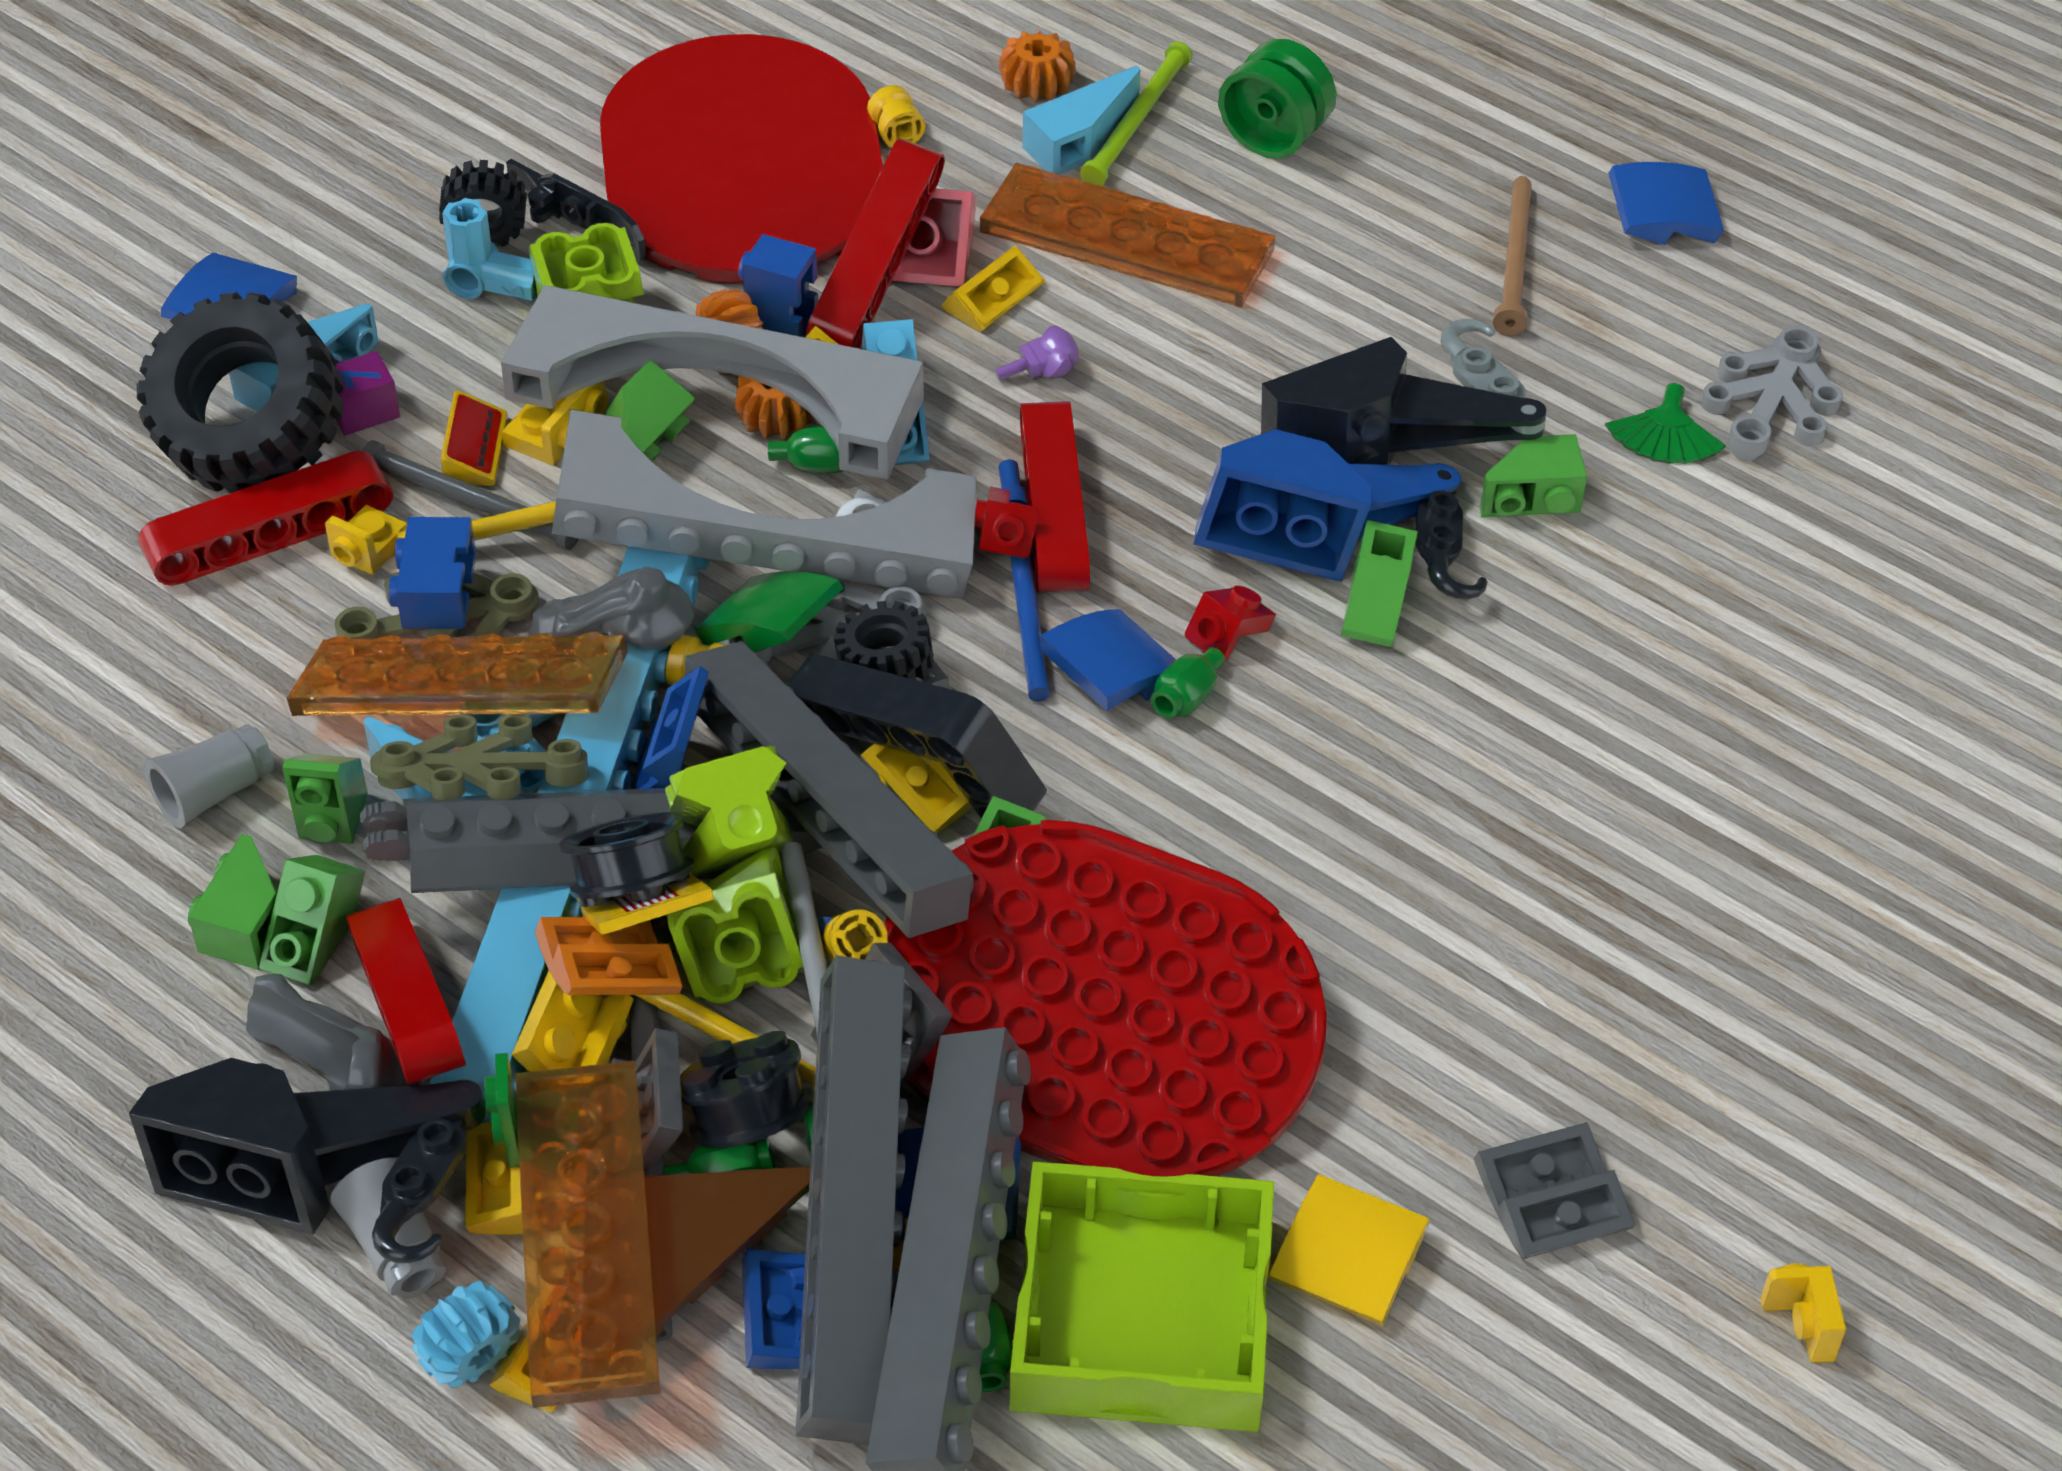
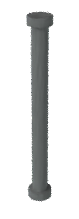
(454, 488)

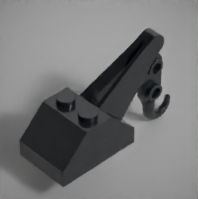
(259, 1151)

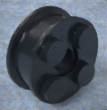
(627, 857)
(745, 1090)

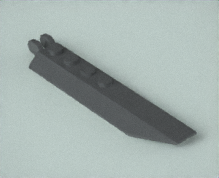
(510, 841)

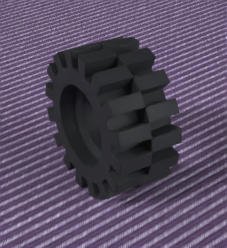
(492, 186)
(886, 627)

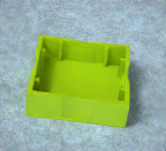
(1143, 1297)

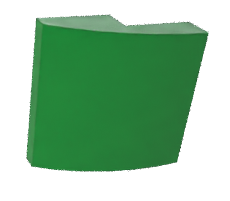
(769, 608)

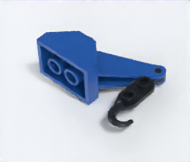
(1306, 508)

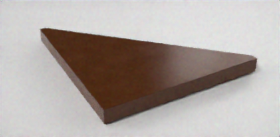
(708, 1221)

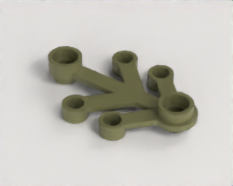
(498, 601)
(480, 762)

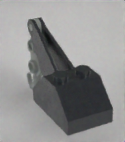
(1372, 408)

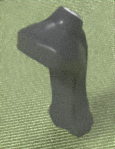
(634, 604)
(322, 1037)

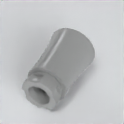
(207, 773)
(359, 1203)

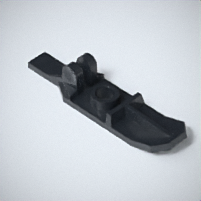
(562, 198)

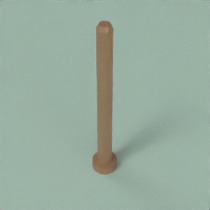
(1510, 316)

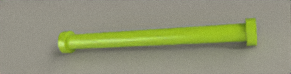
(1176, 57)

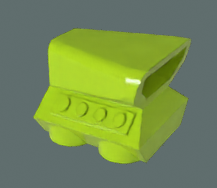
(590, 263)
(730, 807)
(741, 934)

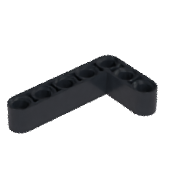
(924, 723)

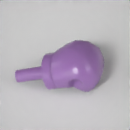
(1046, 356)

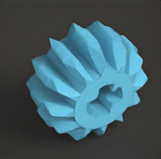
(466, 1334)

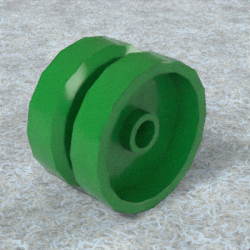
(1277, 98)

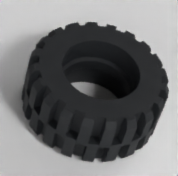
(208, 347)

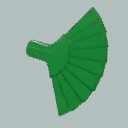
(1666, 432)

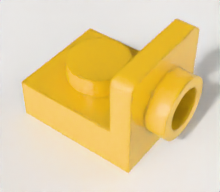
(364, 540)
(1814, 1304)

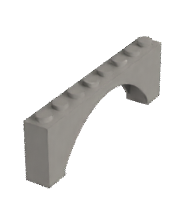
(586, 338)
(624, 499)

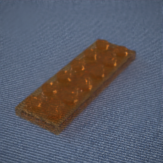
(1128, 234)
(459, 675)
(585, 1235)

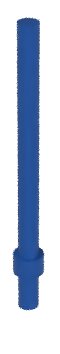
(1026, 596)

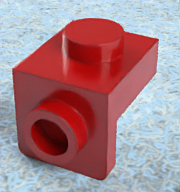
(1004, 524)
(1227, 615)

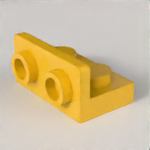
(543, 431)
(570, 1029)

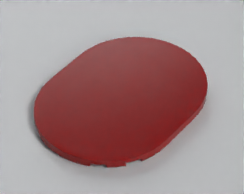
(738, 145)
(1150, 992)

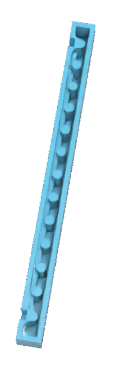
(509, 960)

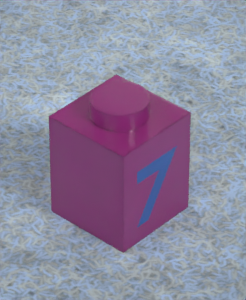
(367, 393)

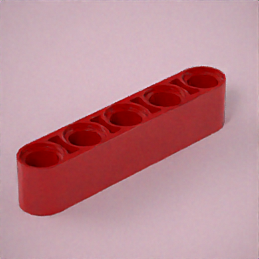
(877, 242)
(1056, 492)
(262, 518)
(405, 991)

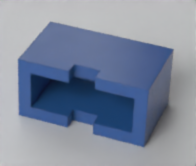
(778, 281)
(432, 569)

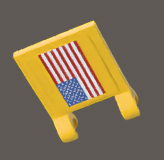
(624, 912)

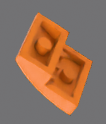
(606, 964)

